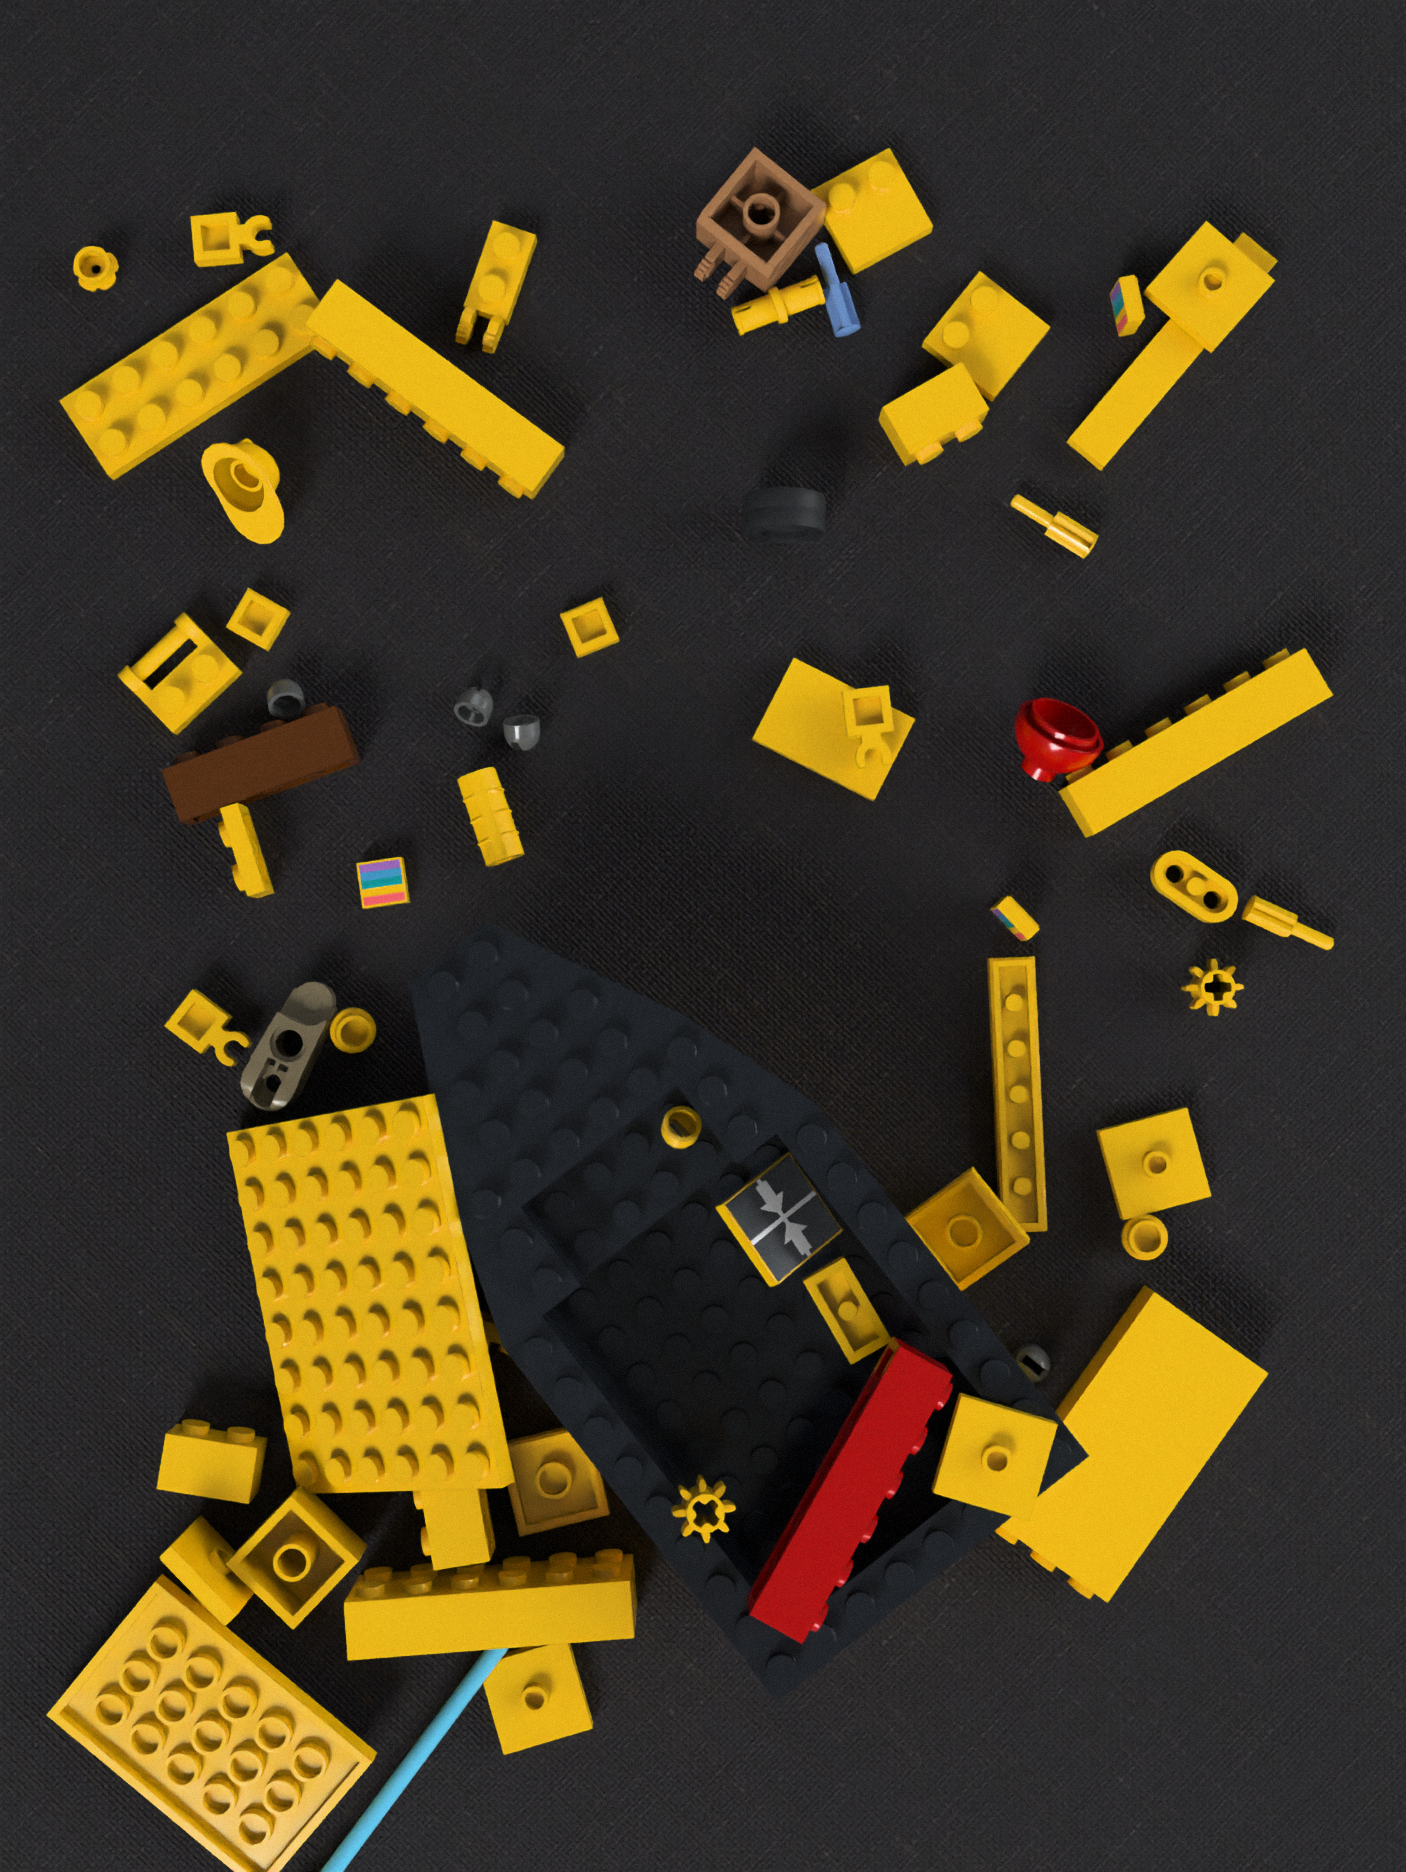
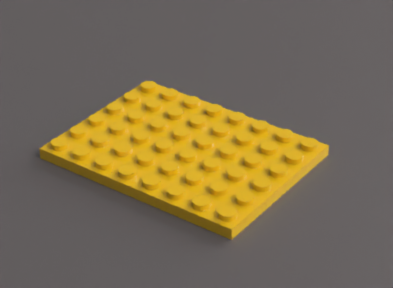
(370, 1301)

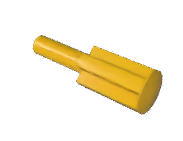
(1060, 527)
(1282, 922)

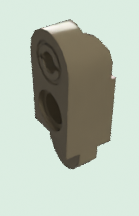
(309, 1014)

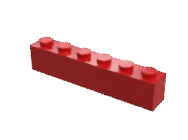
(848, 1490)

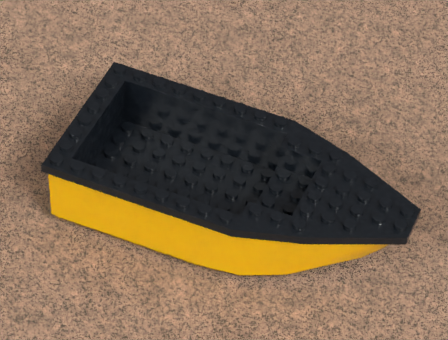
(647, 1310)

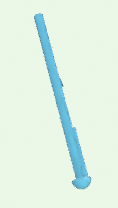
(414, 1760)

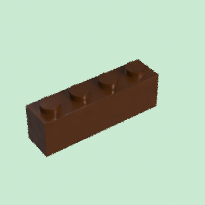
(261, 765)

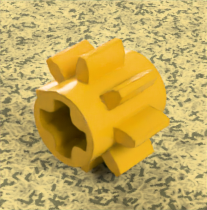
(1212, 974)
(704, 1494)

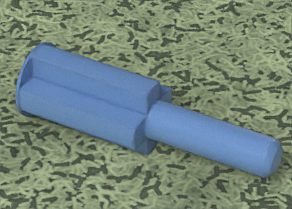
(837, 296)

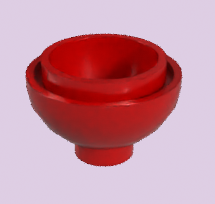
(1055, 738)

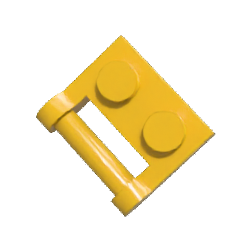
(191, 684)

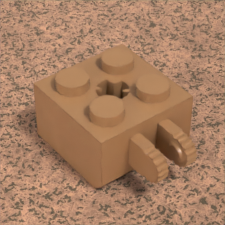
(757, 252)

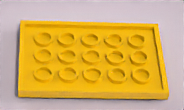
(211, 1732)

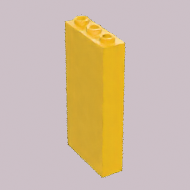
(1149, 1422)

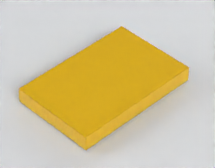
(809, 728)

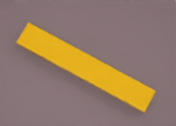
(1146, 381)
(1017, 1090)

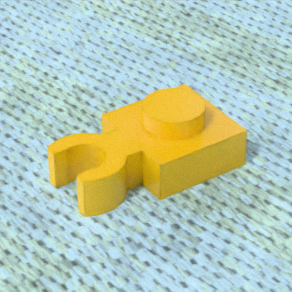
(221, 238)
(868, 717)
(203, 1024)

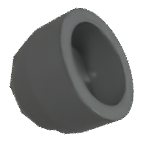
(285, 699)
(474, 706)
(522, 731)
(1038, 1355)

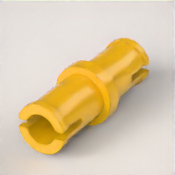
(778, 305)

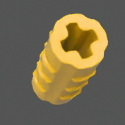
(490, 816)

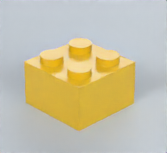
(297, 1556)

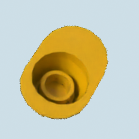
(246, 486)

